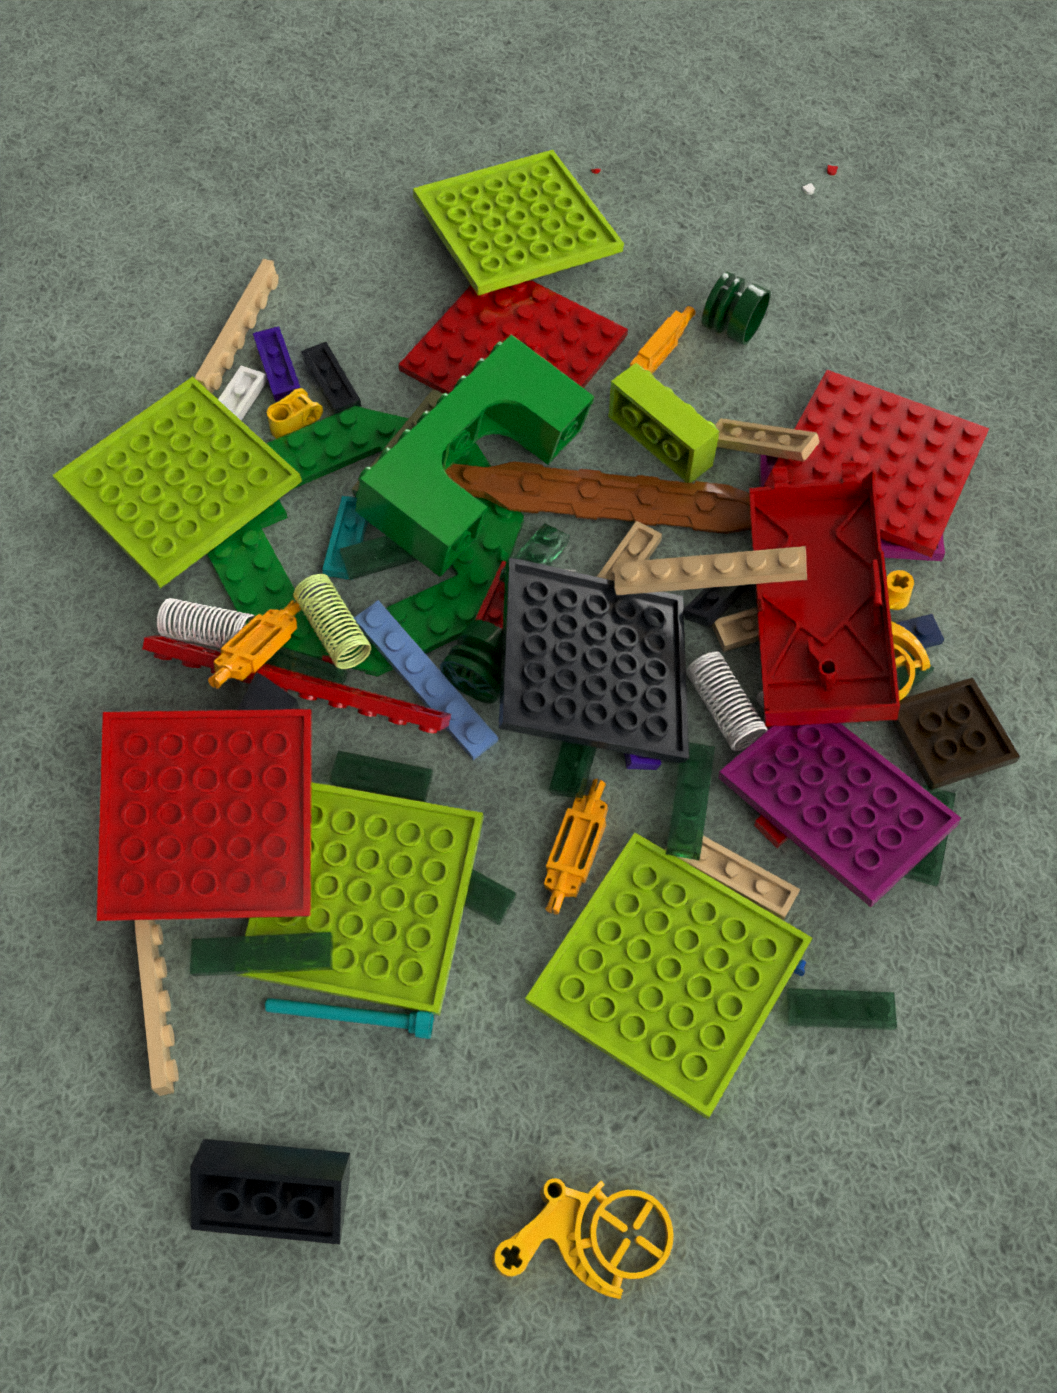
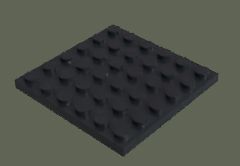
(593, 663)

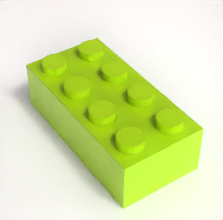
(663, 423)

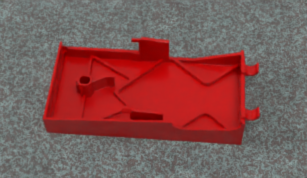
(831, 635)

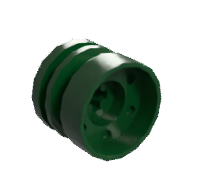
(735, 308)
(476, 661)

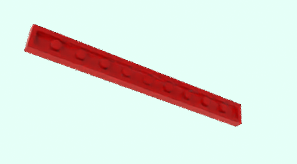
(309, 687)

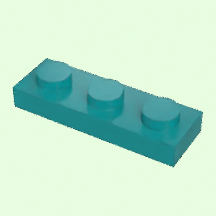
(347, 531)

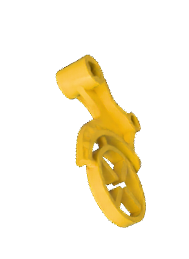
(899, 590)
(562, 1223)

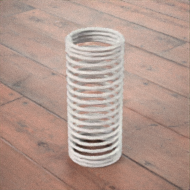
(181, 616)
(735, 739)

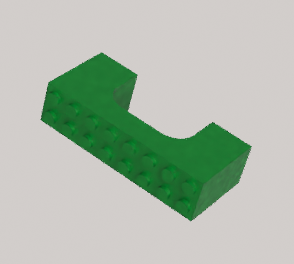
(505, 395)

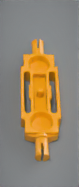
(663, 340)
(254, 644)
(565, 875)

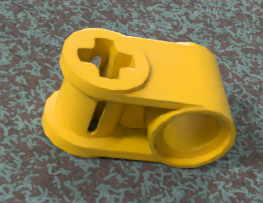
(292, 413)

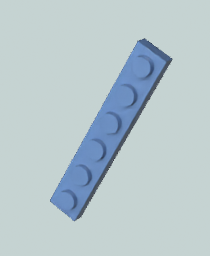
(425, 679)

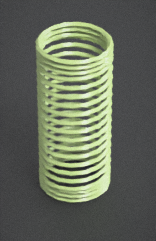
(320, 597)

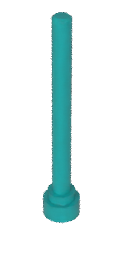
(417, 1022)

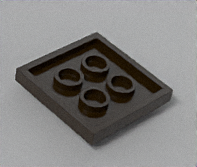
(953, 734)

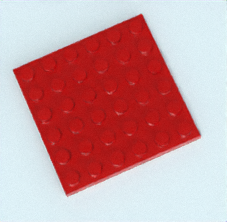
(543, 320)
(914, 448)
(205, 815)

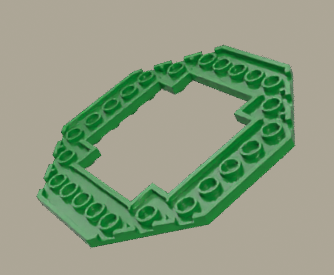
(431, 617)

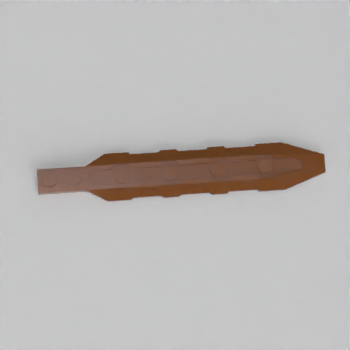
(608, 496)

